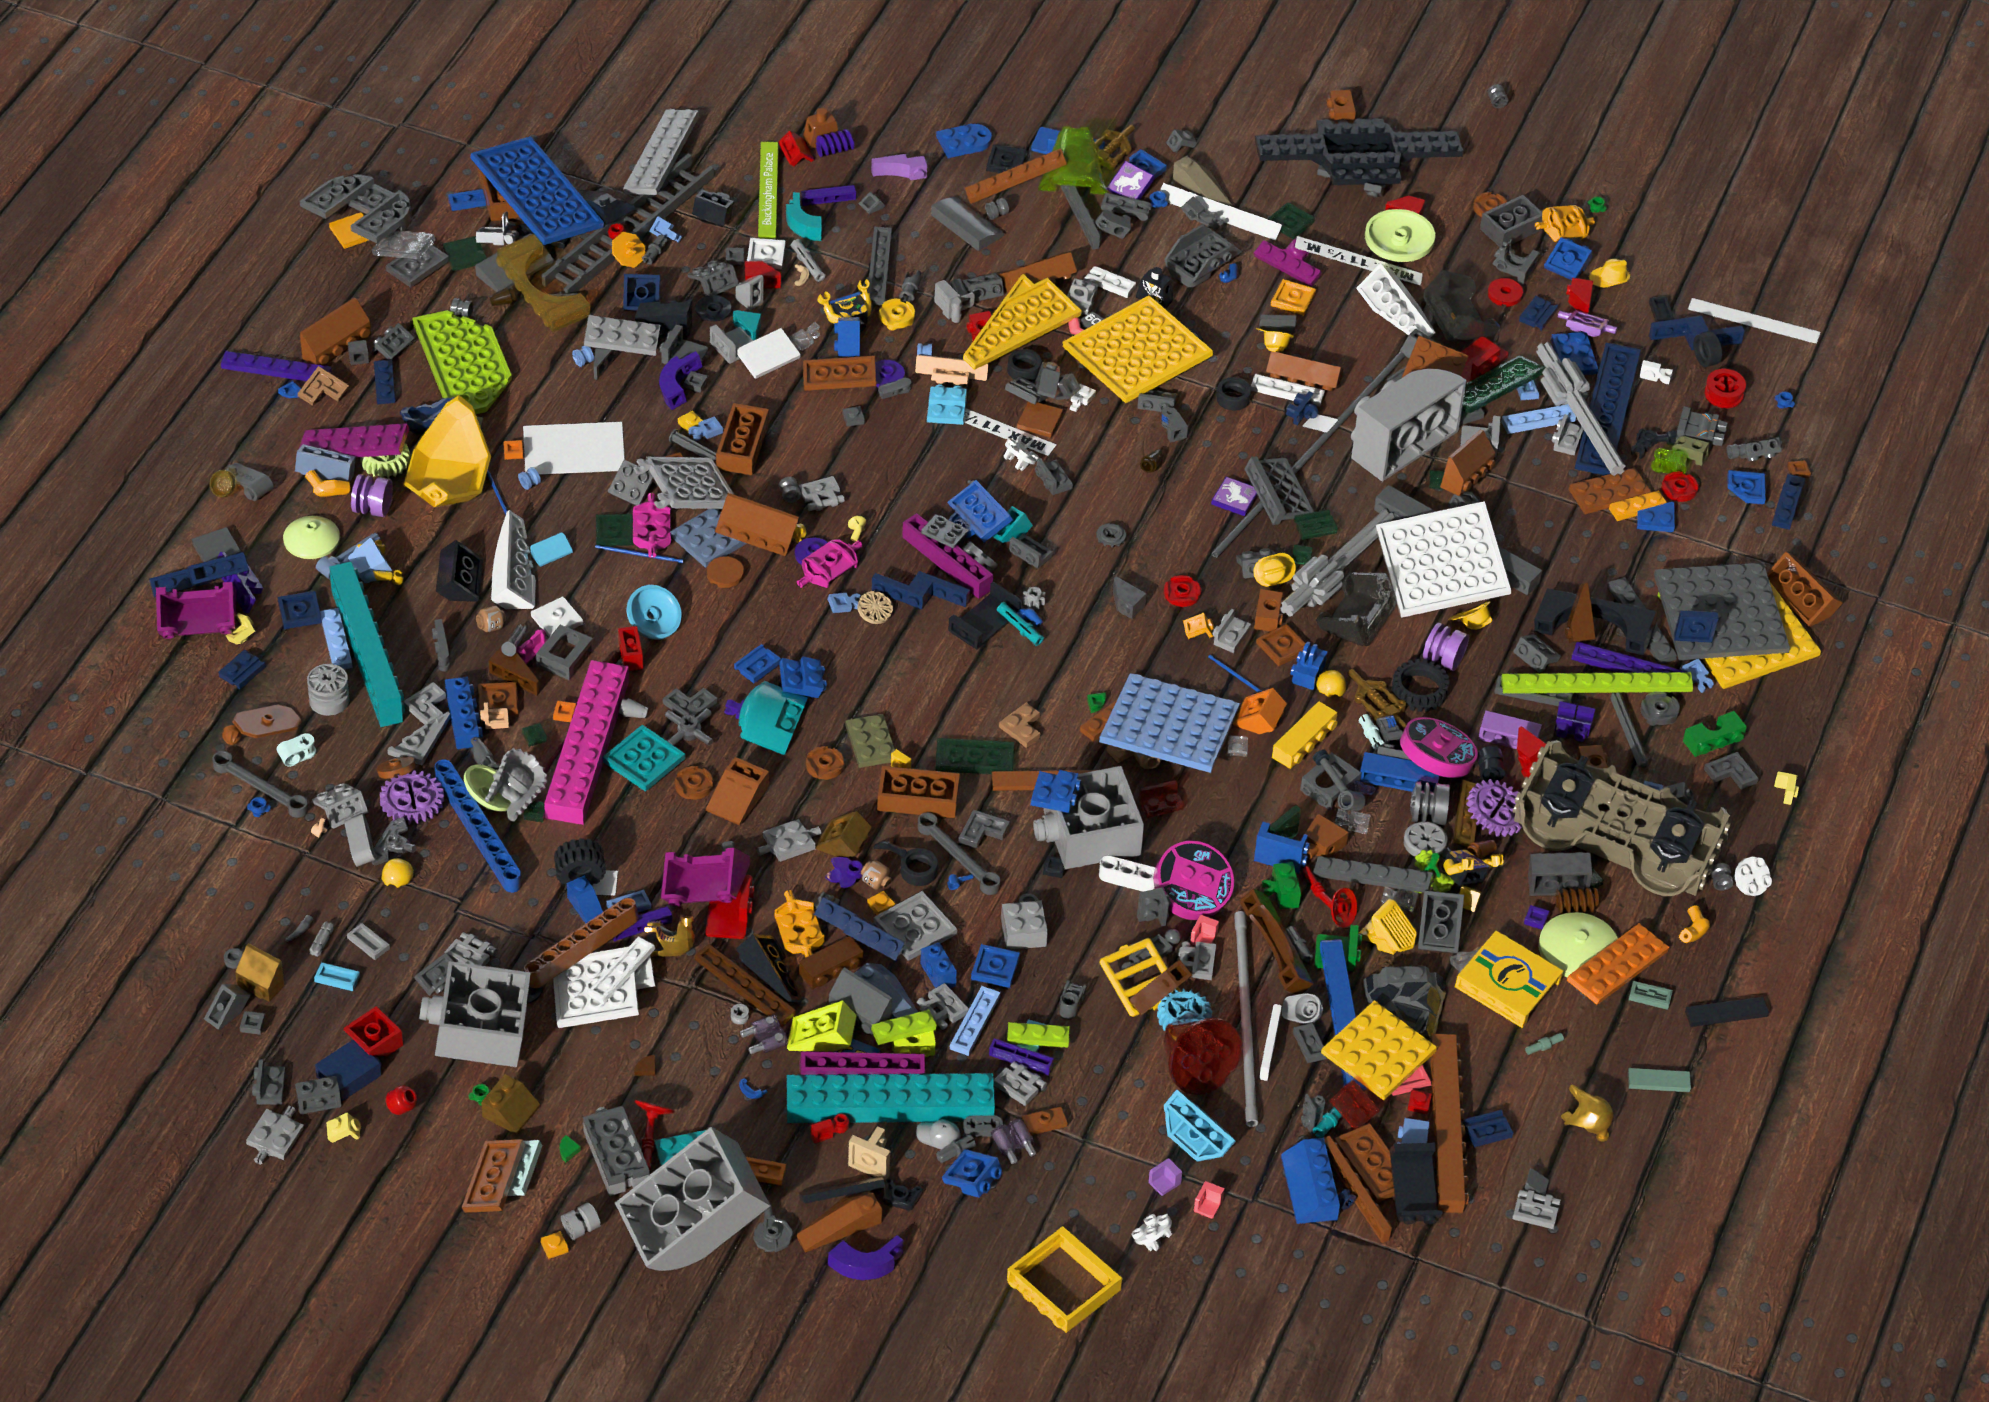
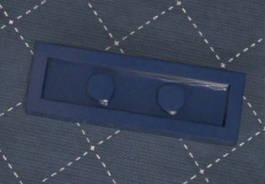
(384, 382)

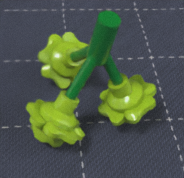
(1426, 862)

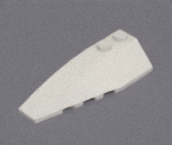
(1393, 301)
(511, 576)

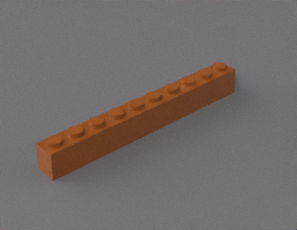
(1447, 1124)

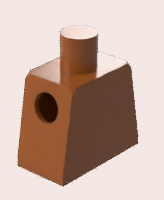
(817, 125)
(1325, 837)

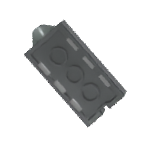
(615, 1149)

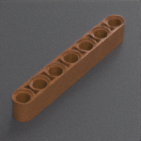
(582, 942)

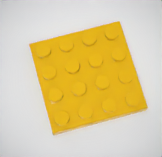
(1379, 1050)

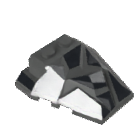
(1410, 995)

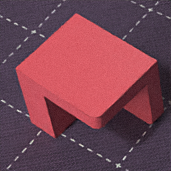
(1204, 930)
(1209, 1200)

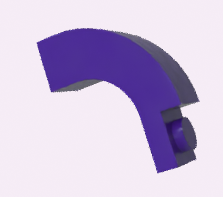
(673, 374)
(865, 1265)

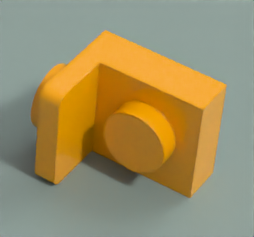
(1198, 625)

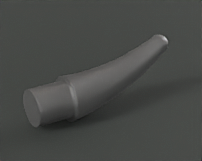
(304, 925)

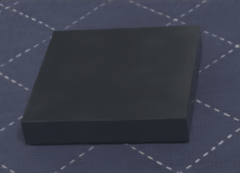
(1005, 158)

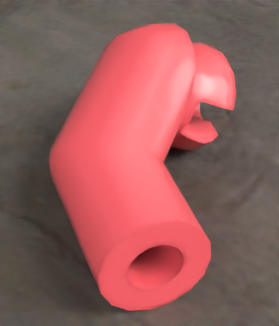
(1074, 326)

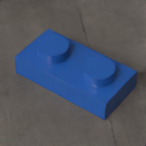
(467, 200)

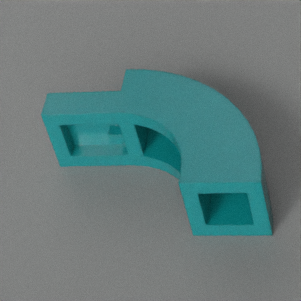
(801, 222)

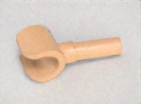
(317, 829)

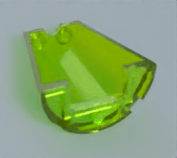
(1082, 162)

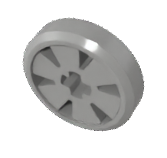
(1427, 831)

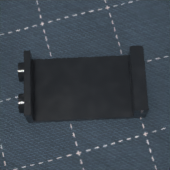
(983, 620)
(1414, 1182)

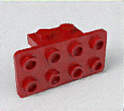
(1482, 357)
(731, 919)

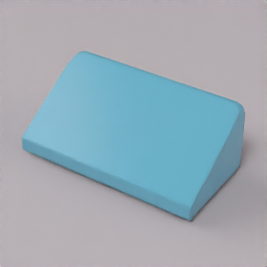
(550, 549)

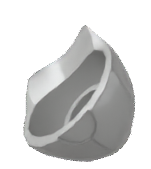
(1299, 1008)
(938, 1133)

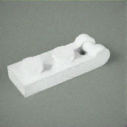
(1111, 281)

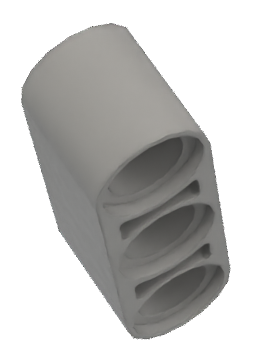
(360, 840)

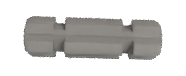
(321, 939)

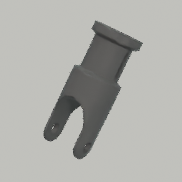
(910, 287)
(482, 754)

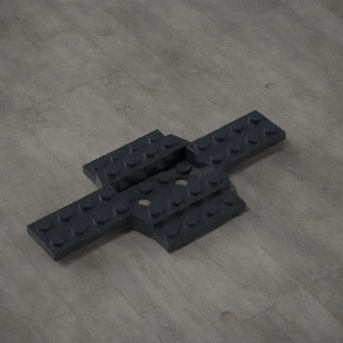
(1358, 163)

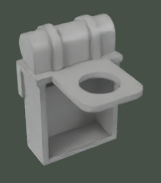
(497, 235)
(1083, 294)
(951, 301)

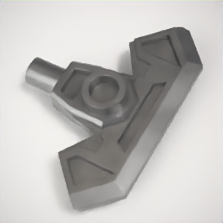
(392, 841)

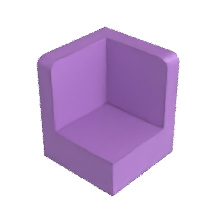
(1165, 1177)

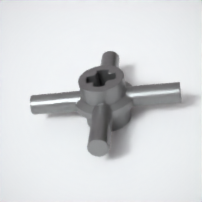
(689, 727)

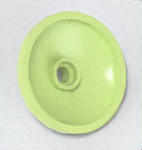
(311, 537)
(478, 781)

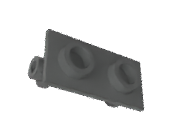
(1312, 1112)

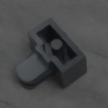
(713, 207)

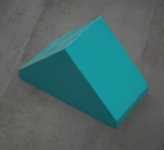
(748, 321)

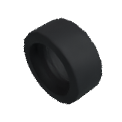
(1707, 349)
(1024, 355)
(1229, 402)
(916, 878)

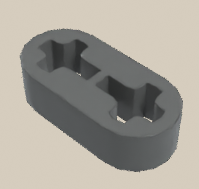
(982, 1125)

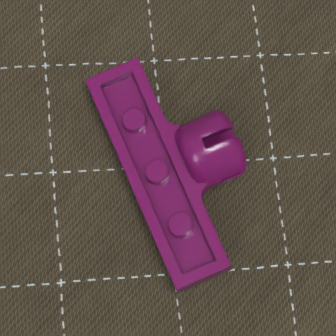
(1288, 261)

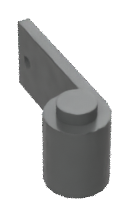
(254, 482)

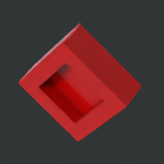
(1419, 1101)

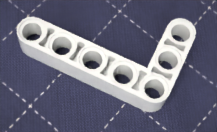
(1126, 873)

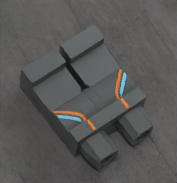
(1702, 427)

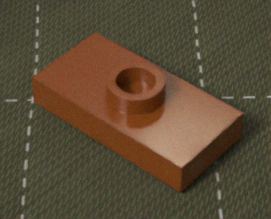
(1045, 1120)

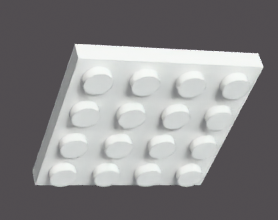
(571, 994)

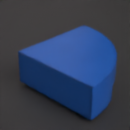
(289, 390)

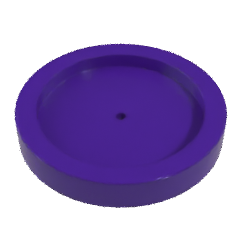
(888, 371)
(807, 547)

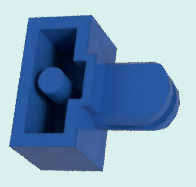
(848, 336)
(1309, 666)

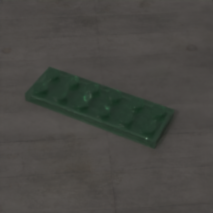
(1499, 382)

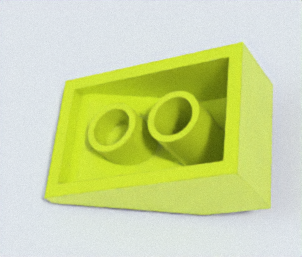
(823, 1029)

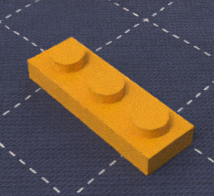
(1629, 507)

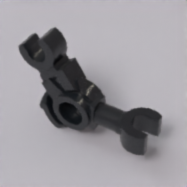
(1649, 438)

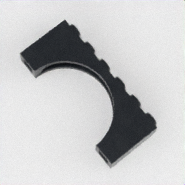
(1633, 621)

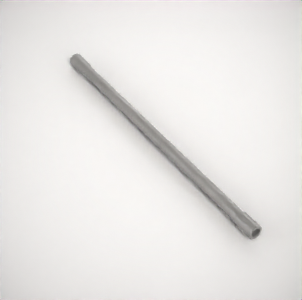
(1251, 1111)

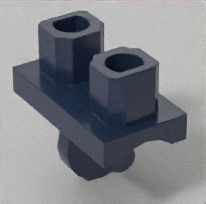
(1304, 409)

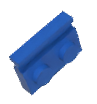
(757, 663)

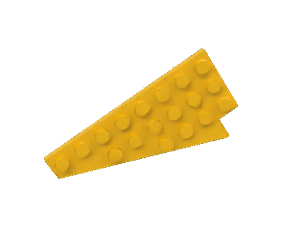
(1021, 317)

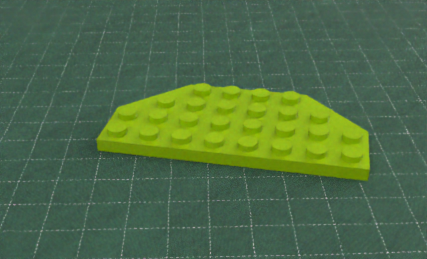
(463, 358)

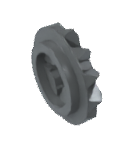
(1112, 530)

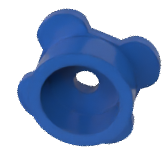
(1158, 199)
(1784, 400)
(258, 806)

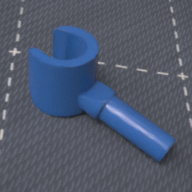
(954, 881)

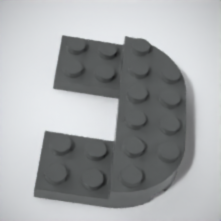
(383, 208)

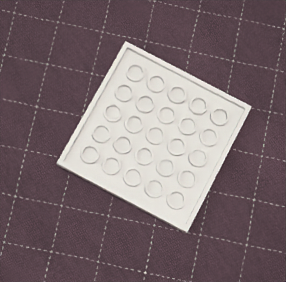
(1443, 559)

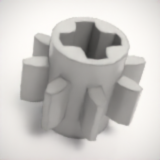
(1033, 598)

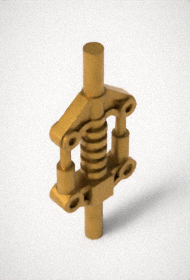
(1118, 140)
(1371, 689)

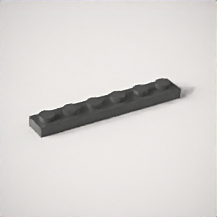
(1083, 215)
(879, 264)
(1658, 644)
(1373, 874)

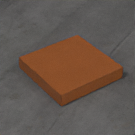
(1040, 419)
(1281, 644)
(499, 696)

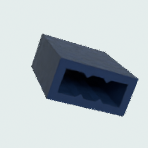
(351, 1067)

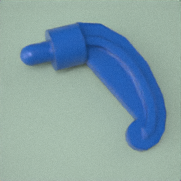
(748, 1092)

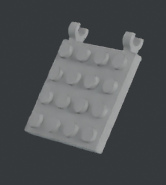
(686, 482)

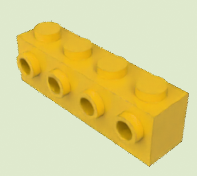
(1305, 735)

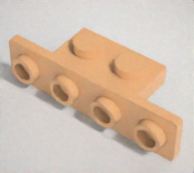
(949, 369)

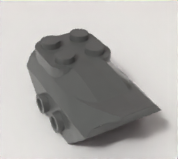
(1198, 255)

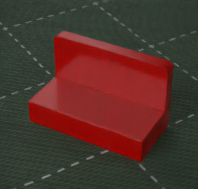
(795, 148)

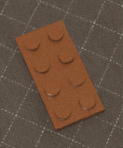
(839, 373)
(1601, 491)
(1369, 1159)
(493, 1176)

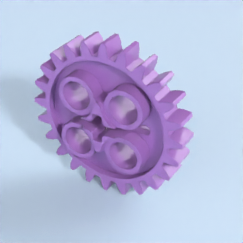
(426, 794)
(1484, 799)

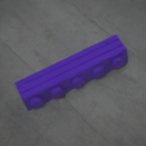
(828, 195)
(662, 914)
(1030, 1059)

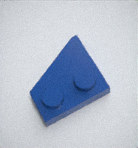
(1657, 518)

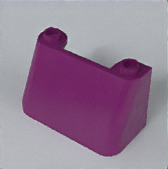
(196, 611)
(703, 877)

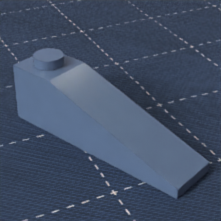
(888, 983)

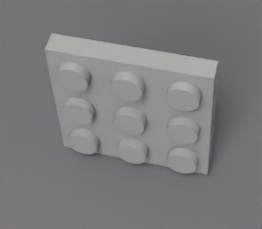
(916, 923)

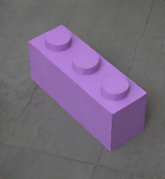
(1504, 729)

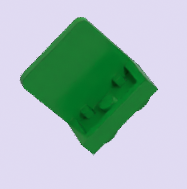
(1349, 944)

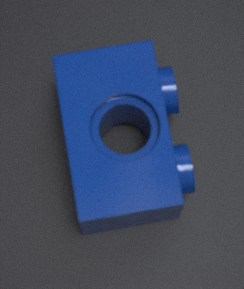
(938, 966)

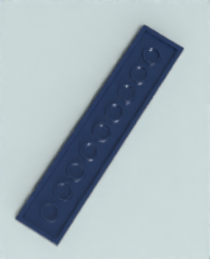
(1609, 402)

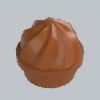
(231, 735)

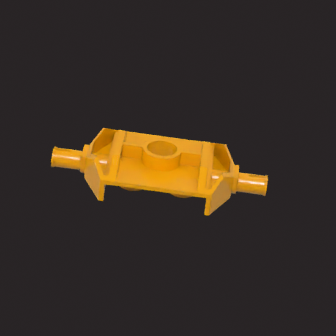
(1557, 225)
(796, 915)

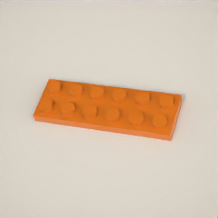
(1618, 963)

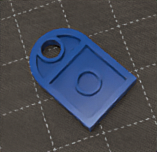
(964, 139)

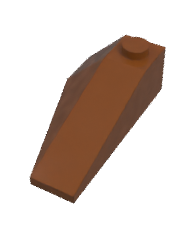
(843, 1219)

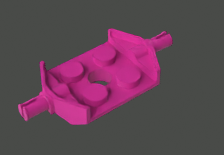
(649, 516)
(820, 571)

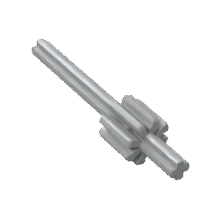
(1569, 386)
(1322, 577)

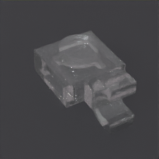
(803, 339)
(1355, 821)
(1405, 898)

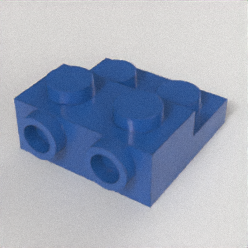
(1568, 259)
(802, 676)
(1056, 791)
(973, 1172)

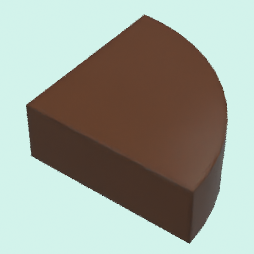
(645, 1066)

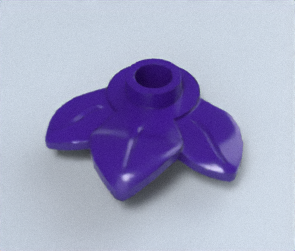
(845, 871)

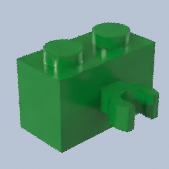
(1284, 885)

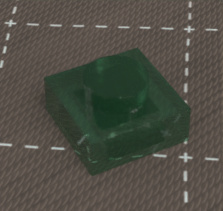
(1435, 479)
(1301, 554)
(534, 734)
(535, 811)

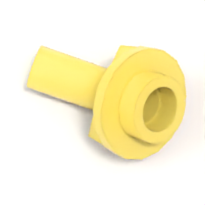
(857, 524)

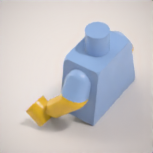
(372, 564)

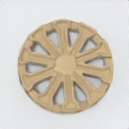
(875, 607)

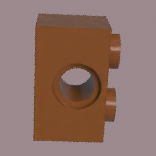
(1341, 105)
(1268, 610)

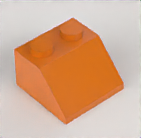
(1260, 712)

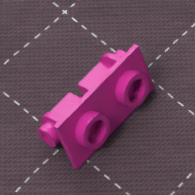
(528, 649)

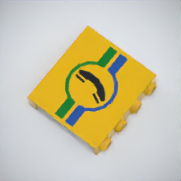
(1508, 978)

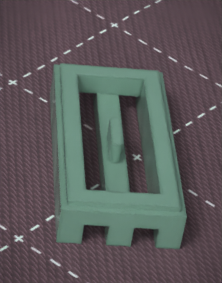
(1650, 997)

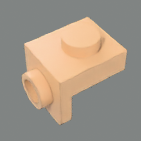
(494, 717)

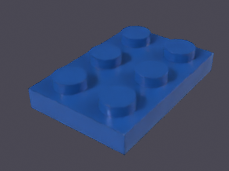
(1577, 349)

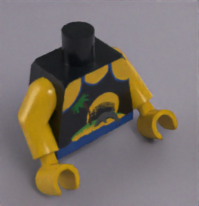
(849, 306)
(1466, 868)

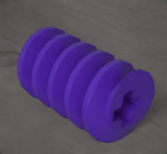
(834, 141)

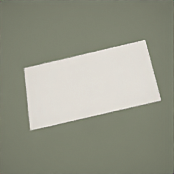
(574, 447)

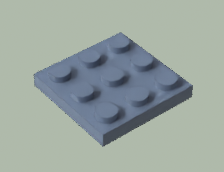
(702, 541)

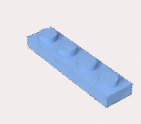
(1537, 418)
(336, 638)
(975, 1020)

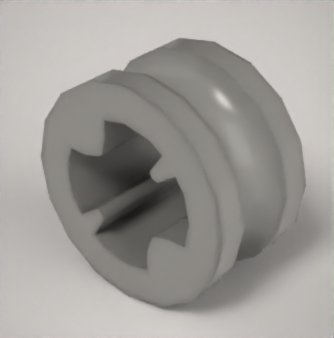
(742, 1009)

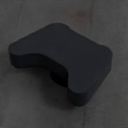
(900, 1196)

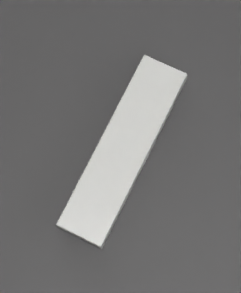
(1284, 389)
(621, 970)
(1270, 1042)

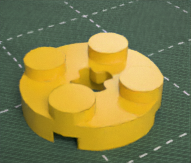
(892, 321)

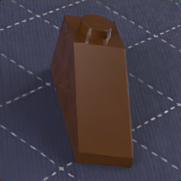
(1580, 622)
(513, 670)

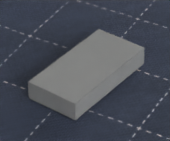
(368, 941)

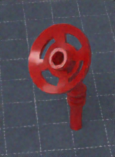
(1338, 905)
(653, 1112)

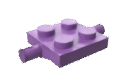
(1587, 323)

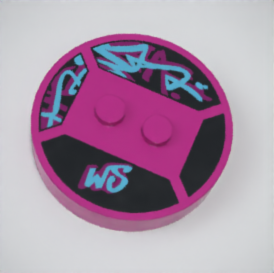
(1438, 747)
(1195, 879)

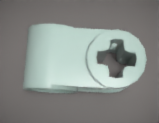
(295, 750)

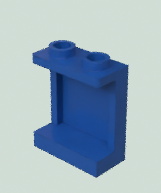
(1277, 849)

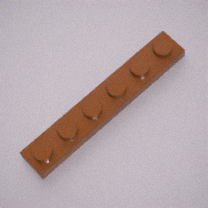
(1015, 176)
(1352, 1181)

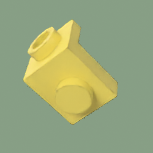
(242, 631)
(1787, 781)
(342, 1127)

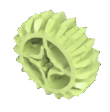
(386, 465)

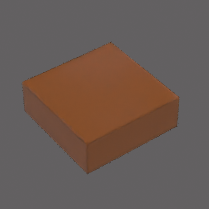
(1799, 468)

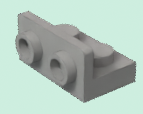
(1567, 437)
(1230, 632)

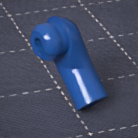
(1229, 276)

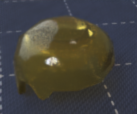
(223, 483)

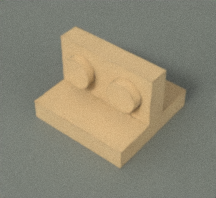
(870, 1155)

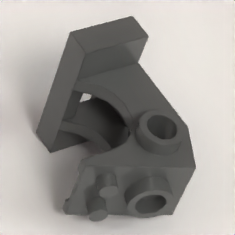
(1513, 264)

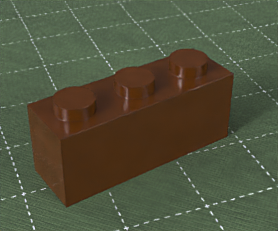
(830, 961)

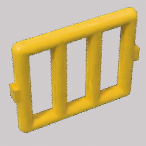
(1115, 977)

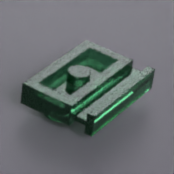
(1315, 524)

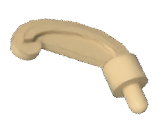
(804, 275)

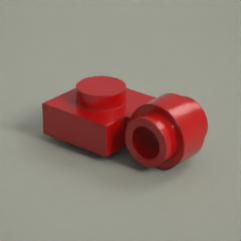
(824, 1129)

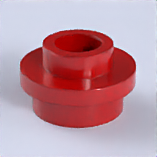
(615, 230)

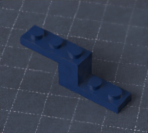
(1691, 327)
(1788, 501)
(200, 573)
(920, 590)
(860, 928)

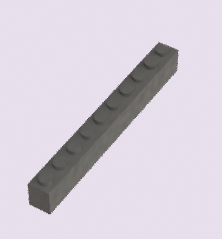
(1520, 573)

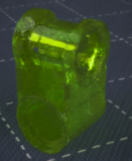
(1670, 461)

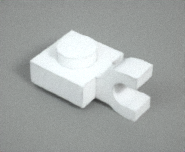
(1653, 371)
(1083, 396)

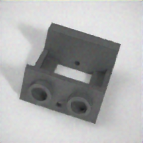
(556, 664)
(1326, 796)

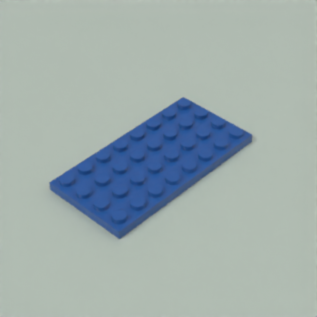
(537, 190)

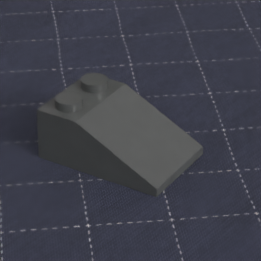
(1441, 922)

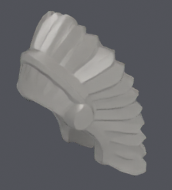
(518, 780)

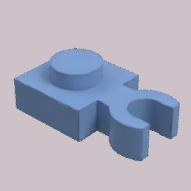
(707, 428)
(842, 603)
(1699, 674)

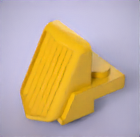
(1390, 929)

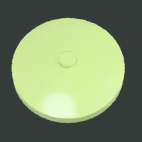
(1400, 235)
(1573, 940)

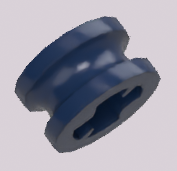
(1346, 1199)

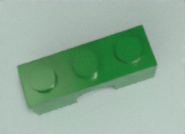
(1702, 740)

